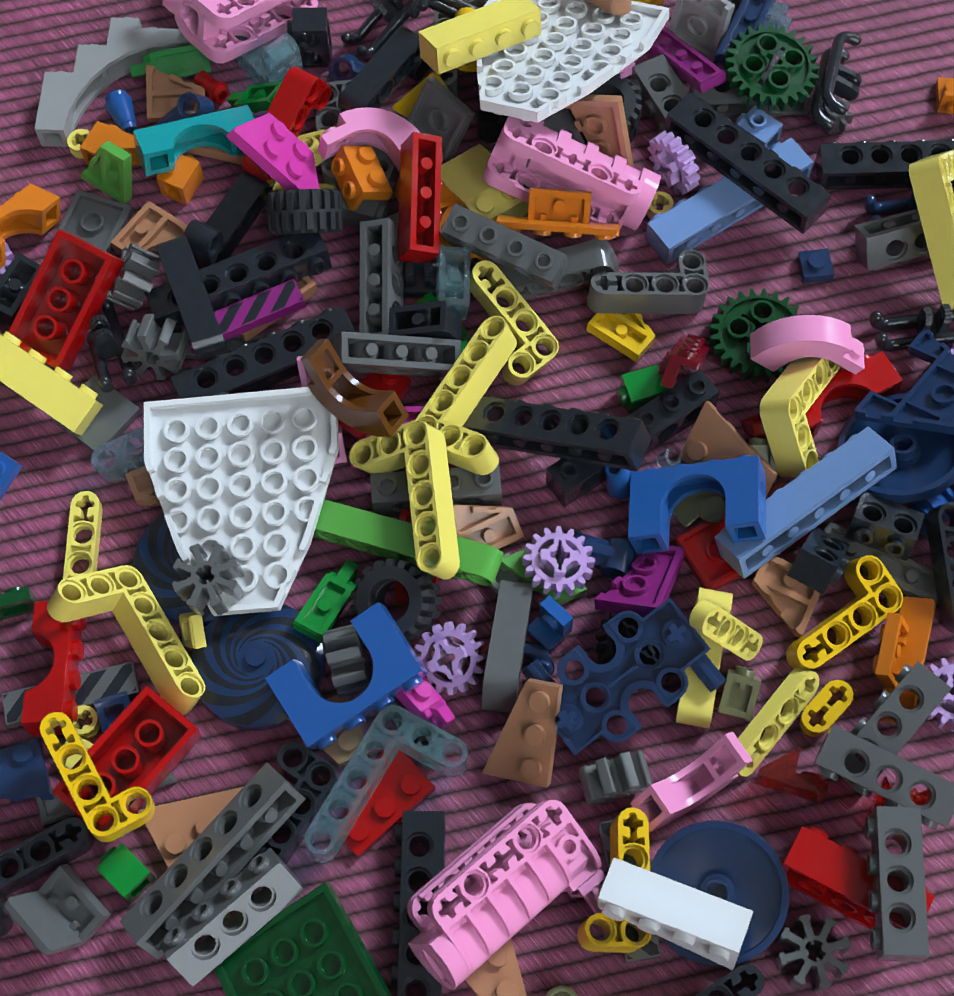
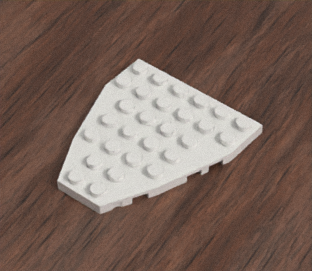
(568, 61)
(243, 477)

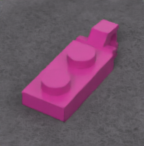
(427, 704)

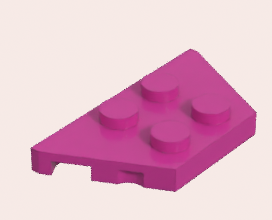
(277, 152)

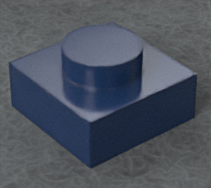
(815, 266)
(110, 708)

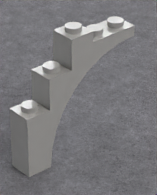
(96, 67)

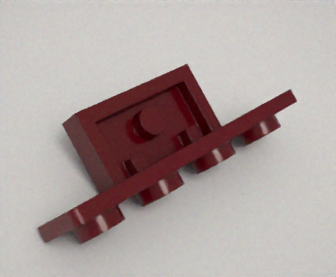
(688, 352)

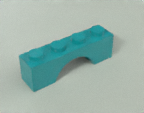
(163, 144)

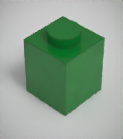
(639, 387)
(125, 872)

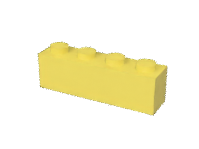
(479, 33)
(46, 387)

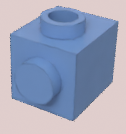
(761, 126)

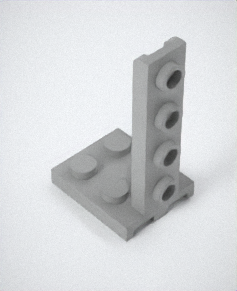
(702, 24)

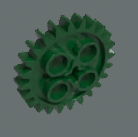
(756, 51)
(741, 316)

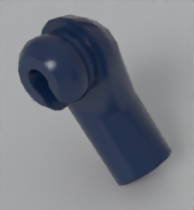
(534, 651)

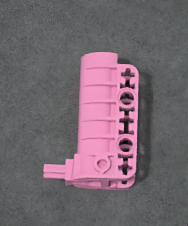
(505, 892)

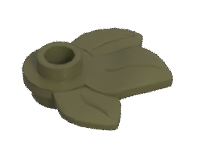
(706, 505)

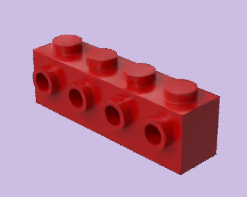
(420, 198)

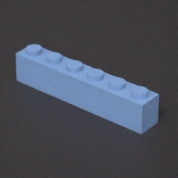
(712, 209)
(812, 499)

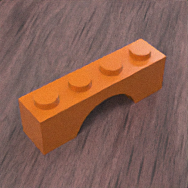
(174, 184)
(28, 211)

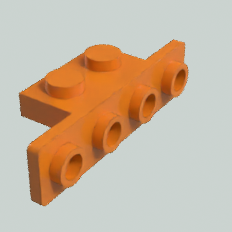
(560, 212)
(903, 642)

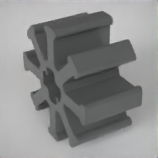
(134, 277)
(154, 346)
(216, 566)
(347, 660)
(615, 778)
(824, 952)

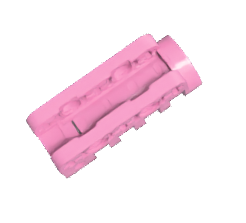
(215, 23)
(549, 159)

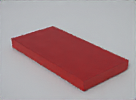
(703, 554)

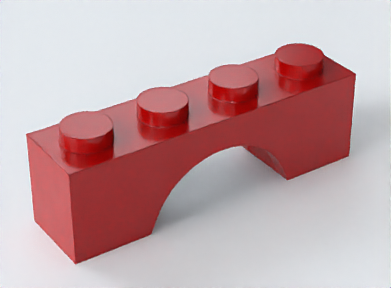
(876, 377)
(59, 688)

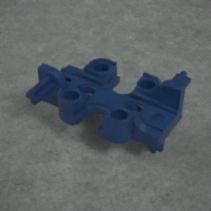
(625, 673)

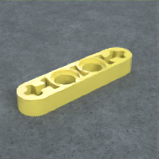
(90, 550)
(725, 630)
(796, 692)

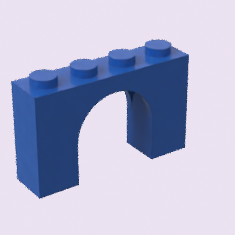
(658, 492)
(394, 670)

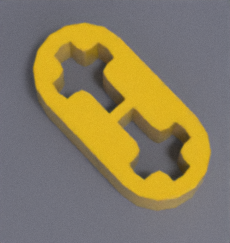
(820, 703)

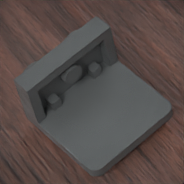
(59, 913)

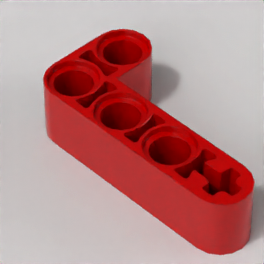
(292, 106)

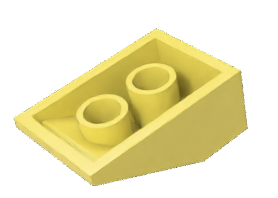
(466, 182)

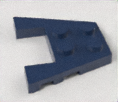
(929, 401)

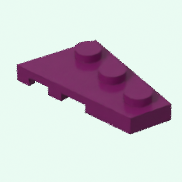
(645, 584)

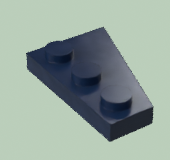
(24, 772)

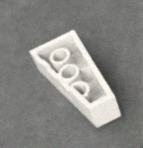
(675, 912)

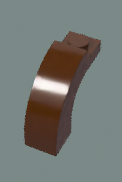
(350, 401)

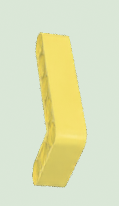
(935, 203)
(463, 390)
(785, 410)
(424, 455)
(143, 622)

